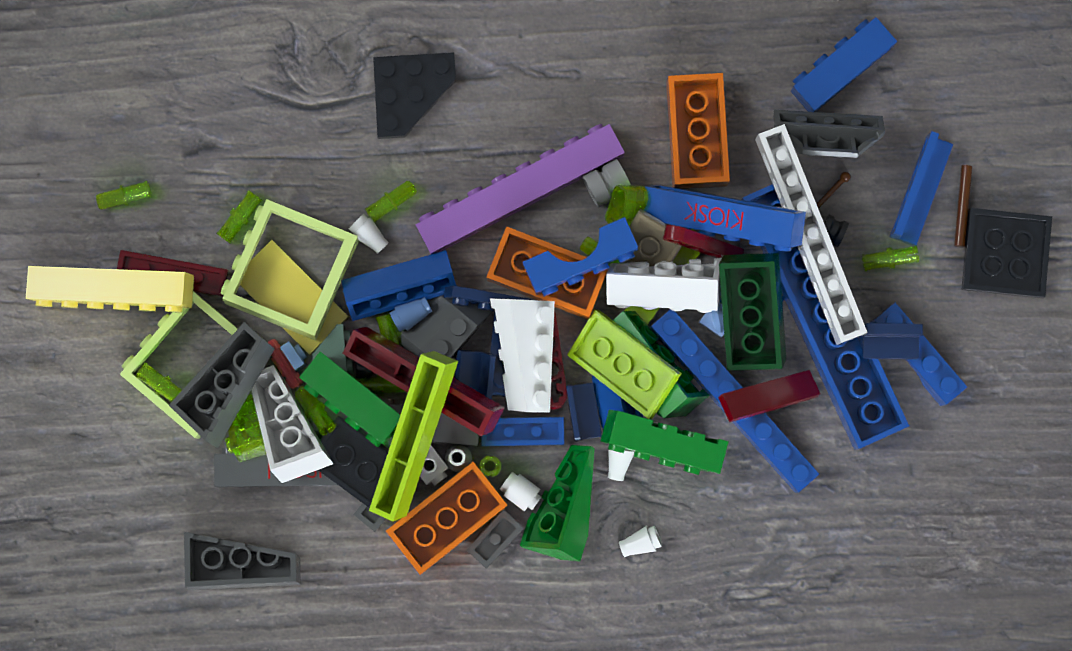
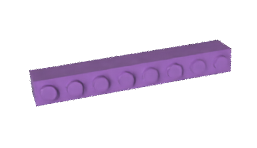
(520, 189)

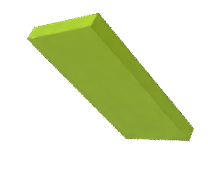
(624, 364)

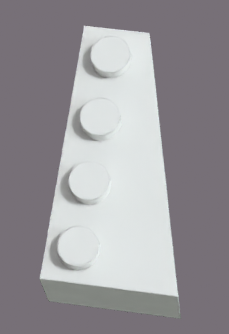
(526, 351)

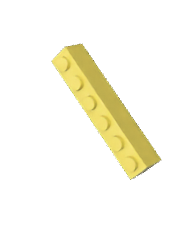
(110, 287)

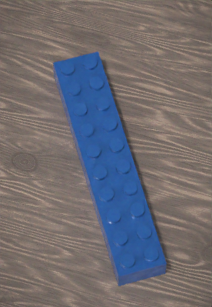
(853, 383)

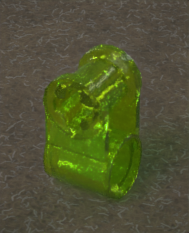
(626, 202)

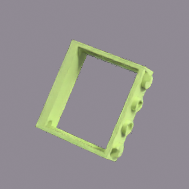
(329, 290)
(151, 342)

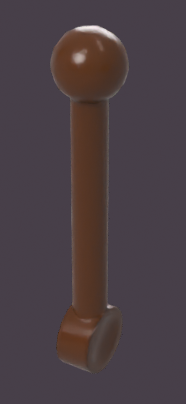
(844, 177)

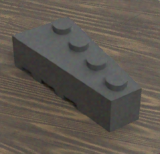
(229, 564)

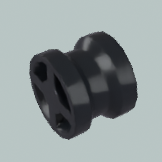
(835, 229)

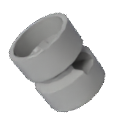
(601, 184)

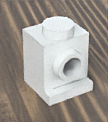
(438, 473)

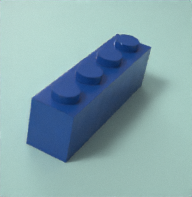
(843, 65)
(397, 285)

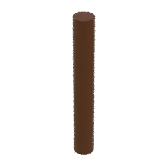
(963, 206)

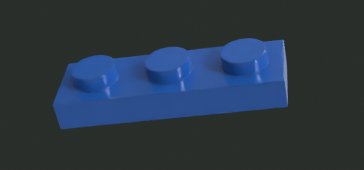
(526, 432)

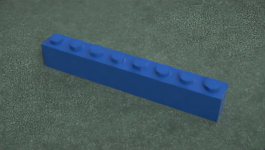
(717, 380)

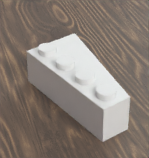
(665, 285)
(286, 432)

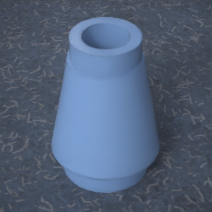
(411, 313)

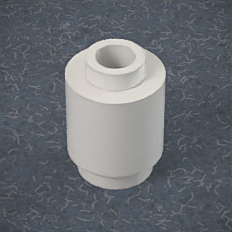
(521, 491)

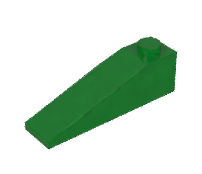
(563, 518)

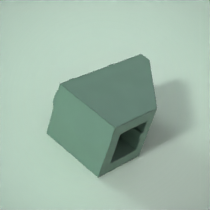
(334, 346)

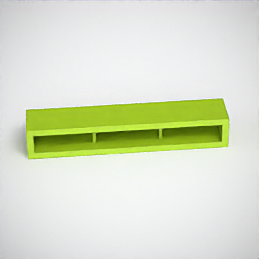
(413, 435)

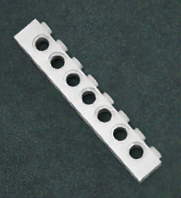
(816, 245)

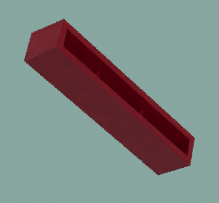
(399, 366)

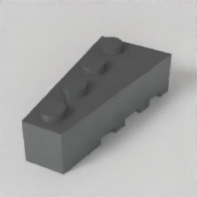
(223, 384)

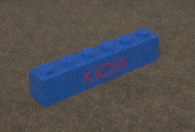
(727, 217)

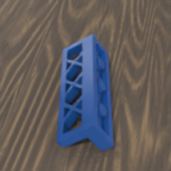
(921, 189)

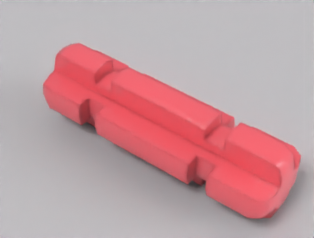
(284, 365)

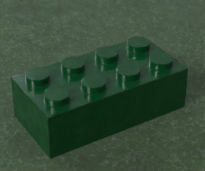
(752, 311)

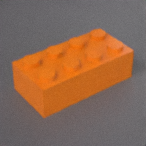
(698, 131)
(509, 272)
(446, 518)

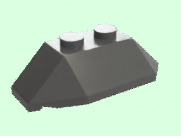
(830, 132)
(445, 328)

